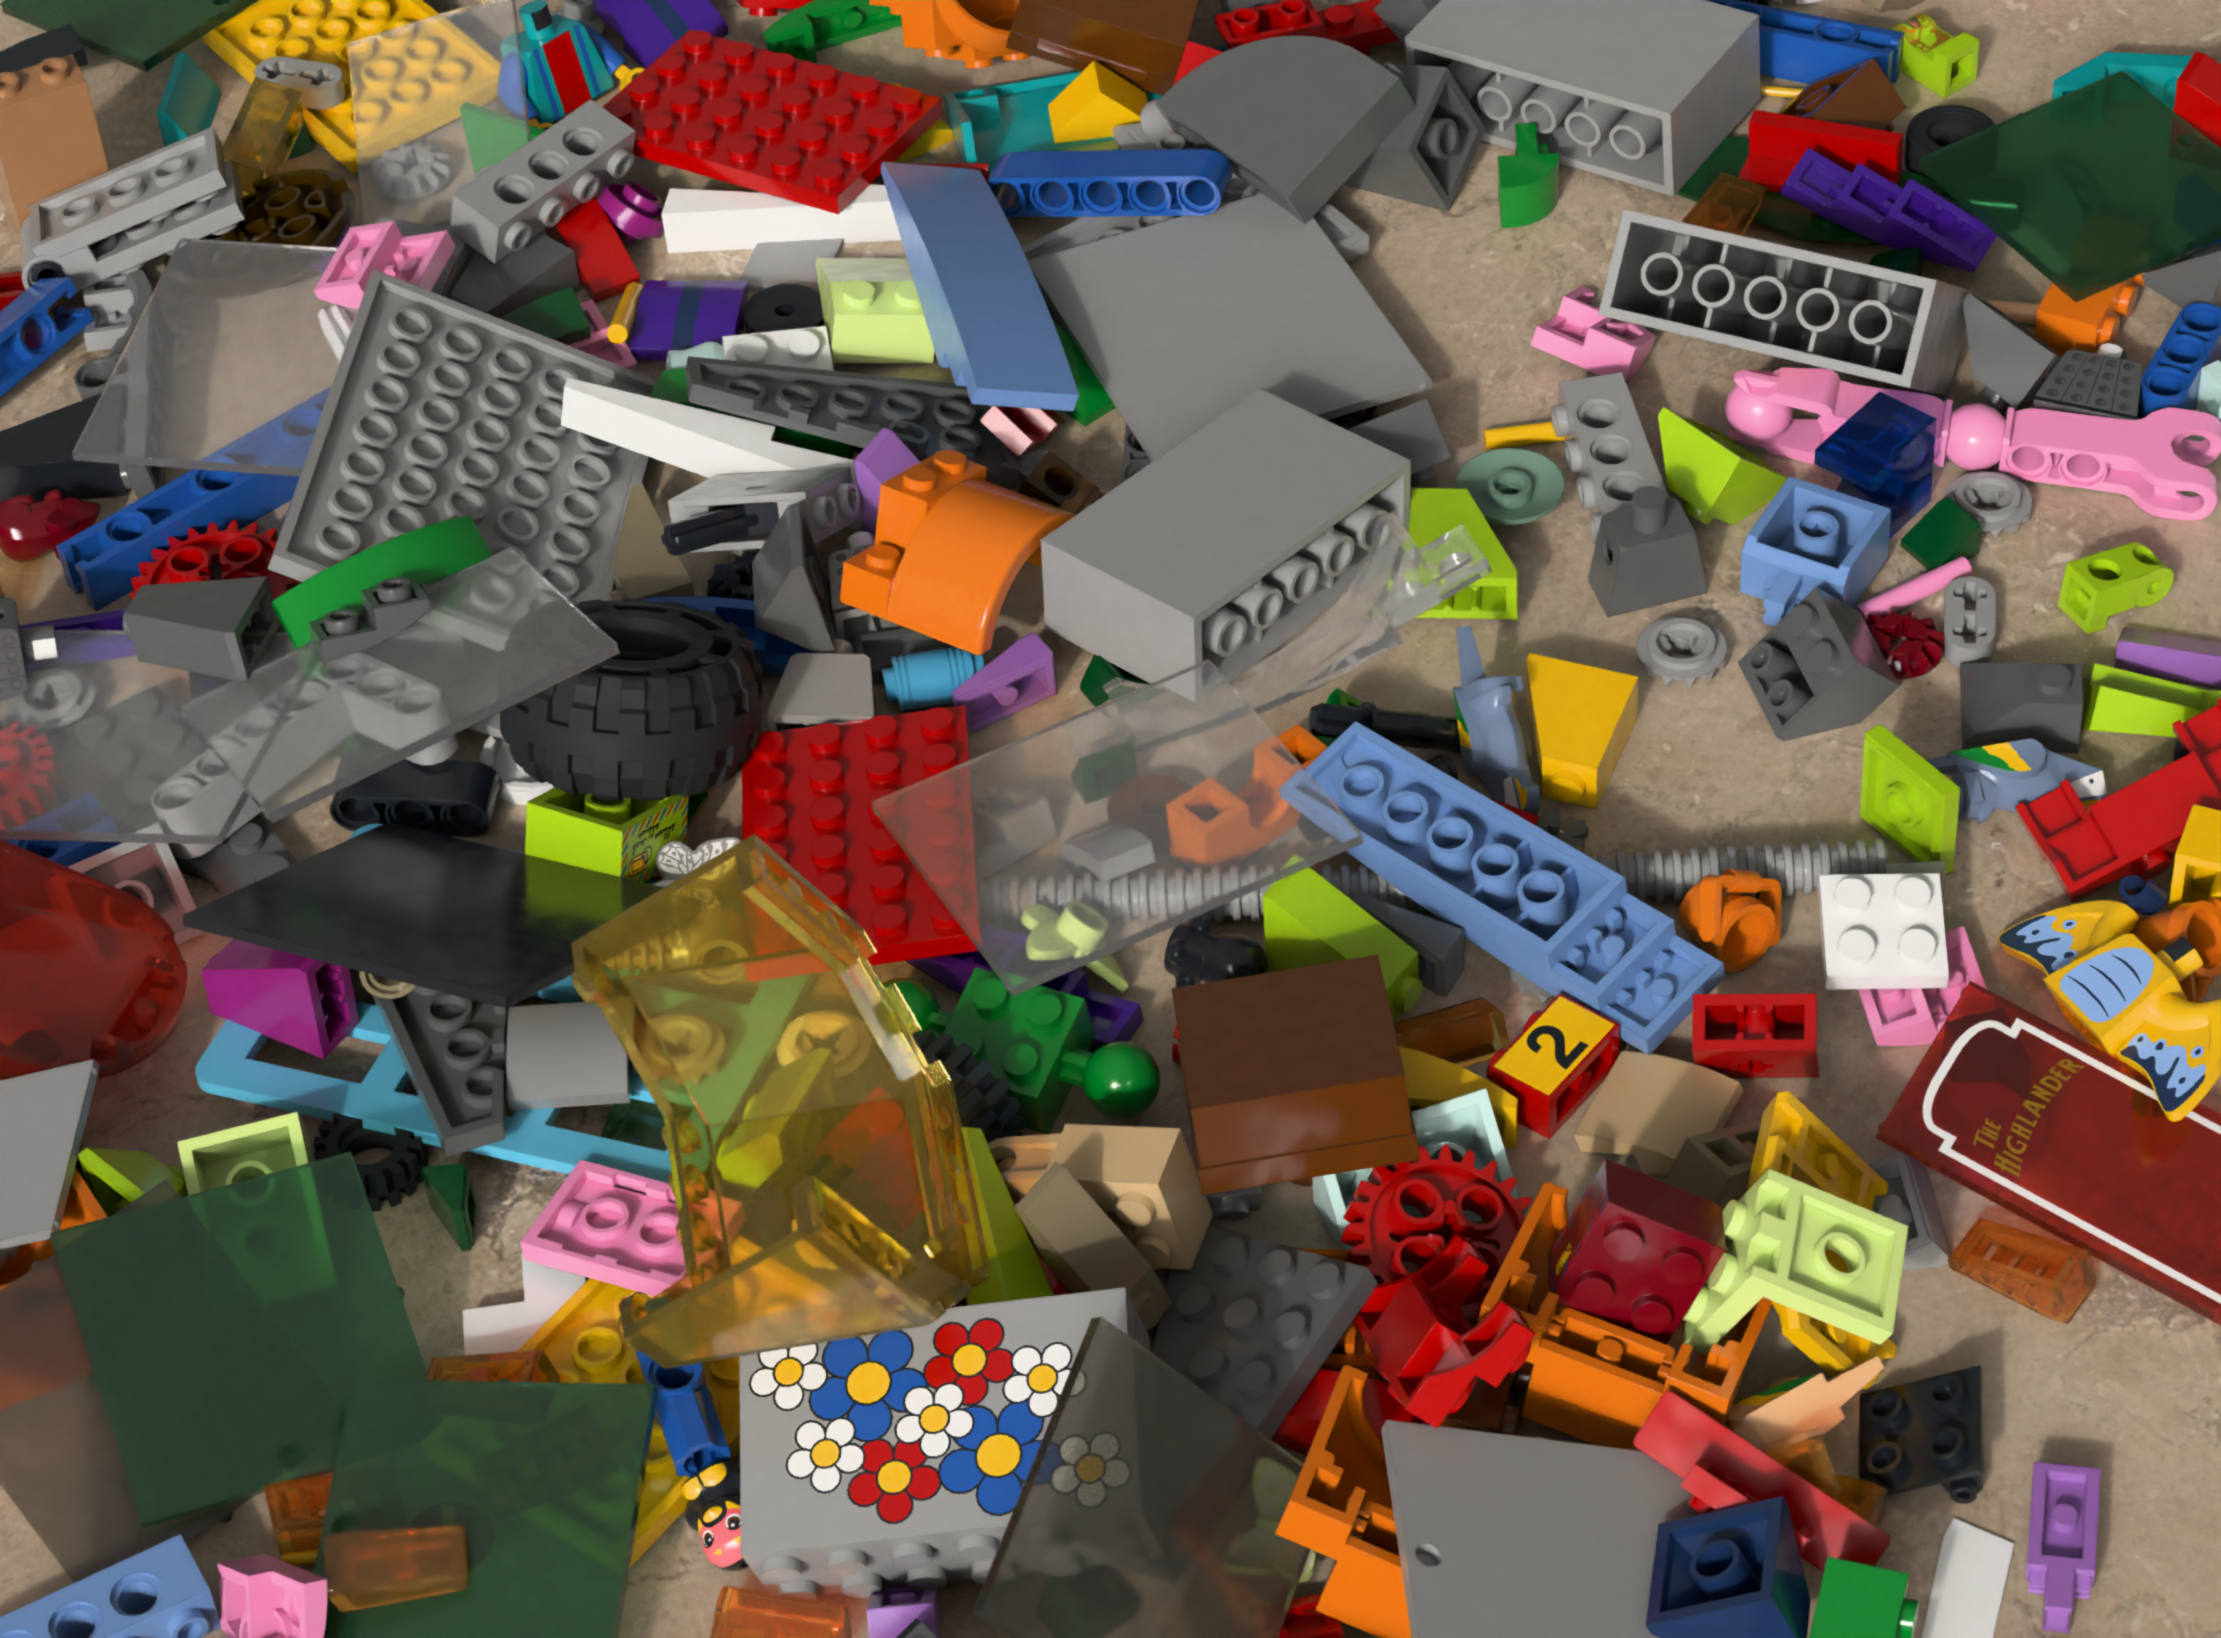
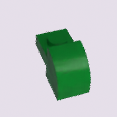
(1527, 180)

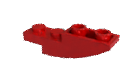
(1348, 24)

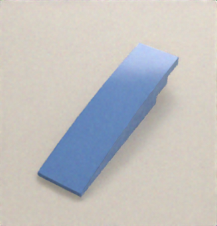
(978, 289)
(1515, 888)

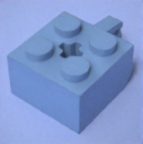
(1813, 541)

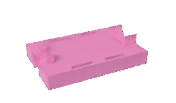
(610, 1230)

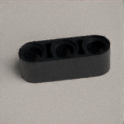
(439, 798)

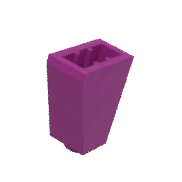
(282, 996)

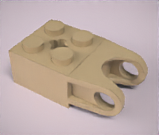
(1132, 1173)

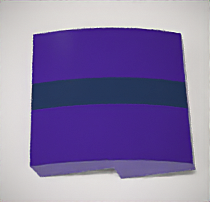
(656, 25)
(686, 315)

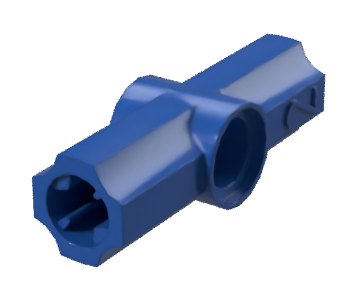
(686, 1416)

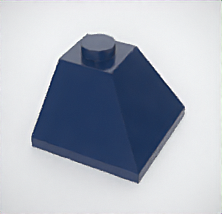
(1729, 1575)

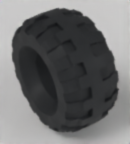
(653, 719)

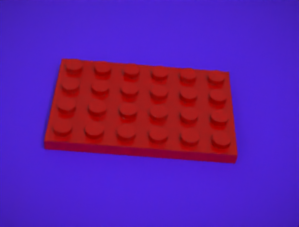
(770, 120)
(812, 805)

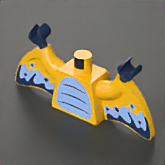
(2124, 993)

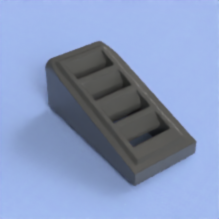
(1437, 943)

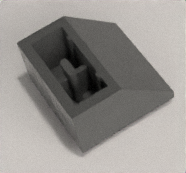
(1818, 669)

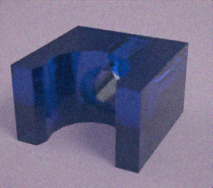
(1884, 457)

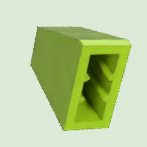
(1492, 596)
(1318, 924)

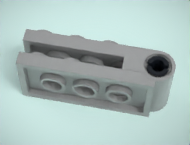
(132, 213)

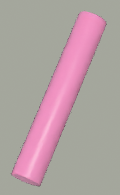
(1916, 588)

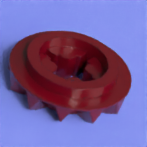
(1913, 656)

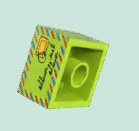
(604, 834)

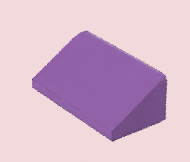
(2169, 656)

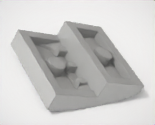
(563, 1058)

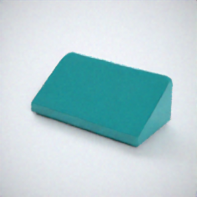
(187, 101)

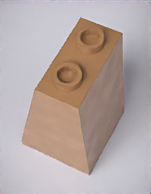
(46, 134)

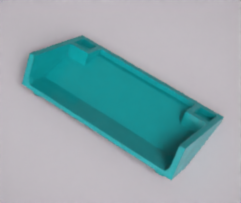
(1014, 118)

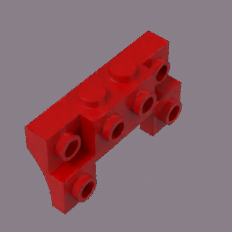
(2134, 827)
(1427, 1341)

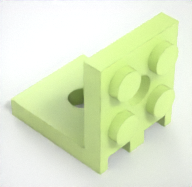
(1778, 1253)

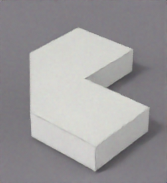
(511, 1325)

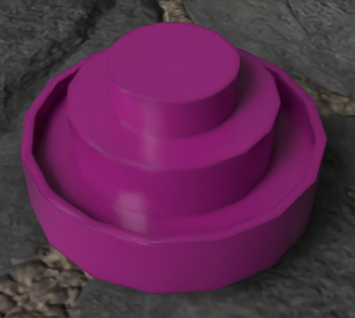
(632, 211)

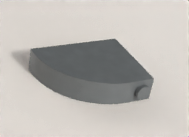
(1290, 114)

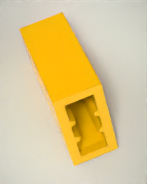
(1578, 726)

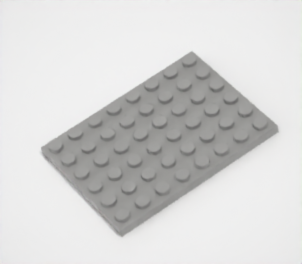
(454, 420)

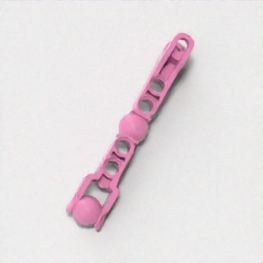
(2122, 456)

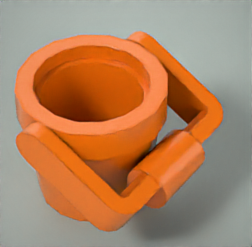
(1729, 923)
(2201, 926)

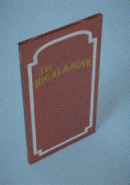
(2068, 1145)

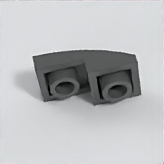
(385, 613)

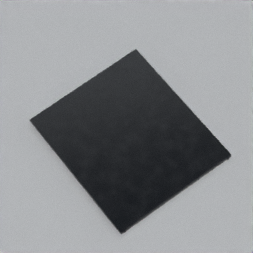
(428, 912)

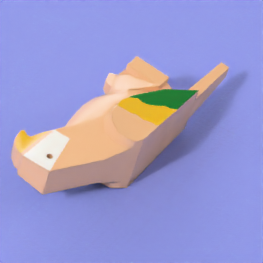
(1799, 1404)

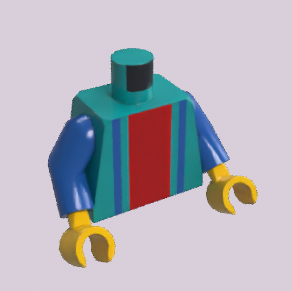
(565, 64)

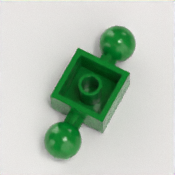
(1039, 1047)

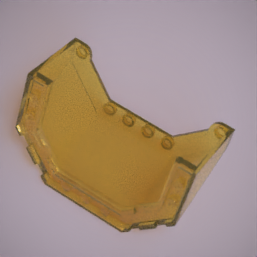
(798, 1116)

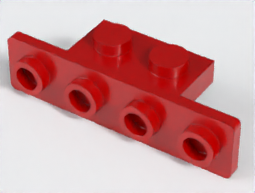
(1730, 1472)

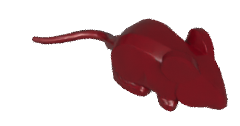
(36, 528)

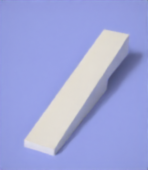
(740, 220)
(686, 435)

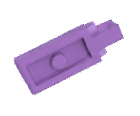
(2062, 1538)

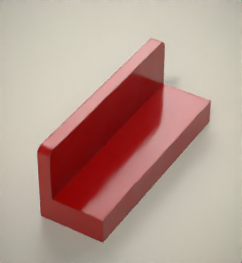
(1782, 139)

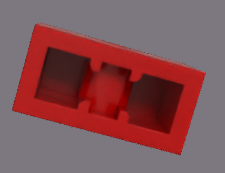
(1757, 1035)

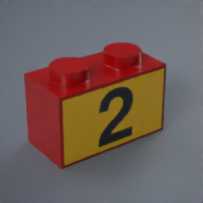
(1556, 1063)

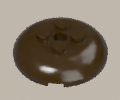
(295, 209)

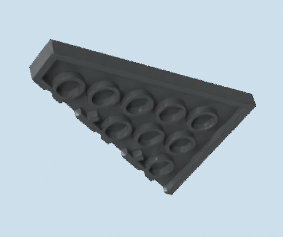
(1257, 1321)

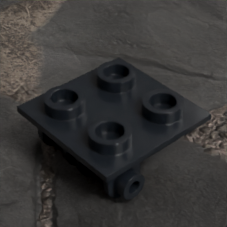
(1925, 1435)

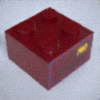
(1636, 1252)

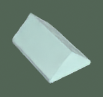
(1460, 1122)

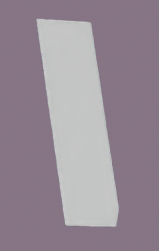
(1967, 1583)

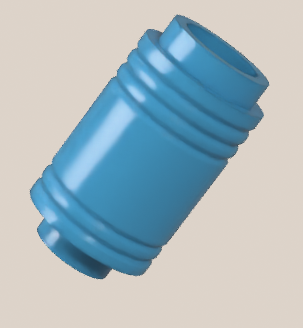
(928, 676)

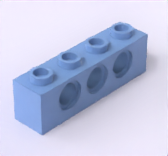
(140, 1597)

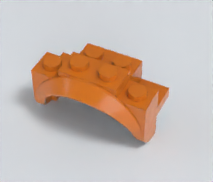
(958, 28)

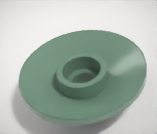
(1512, 485)

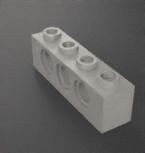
(542, 181)
(1604, 444)

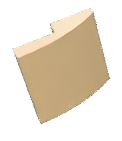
(1652, 1108)

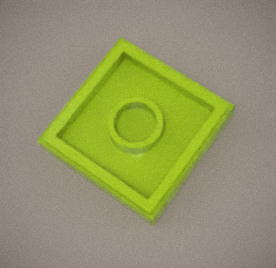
(1908, 799)

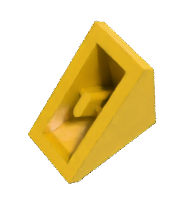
(1094, 105)

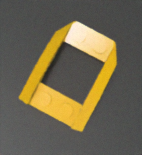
(1805, 1149)

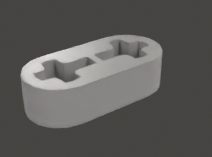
(318, 81)
(1960, 621)

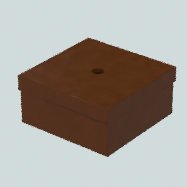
(1129, 37)
(1293, 1075)

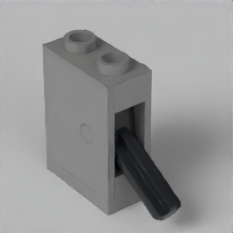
(744, 509)

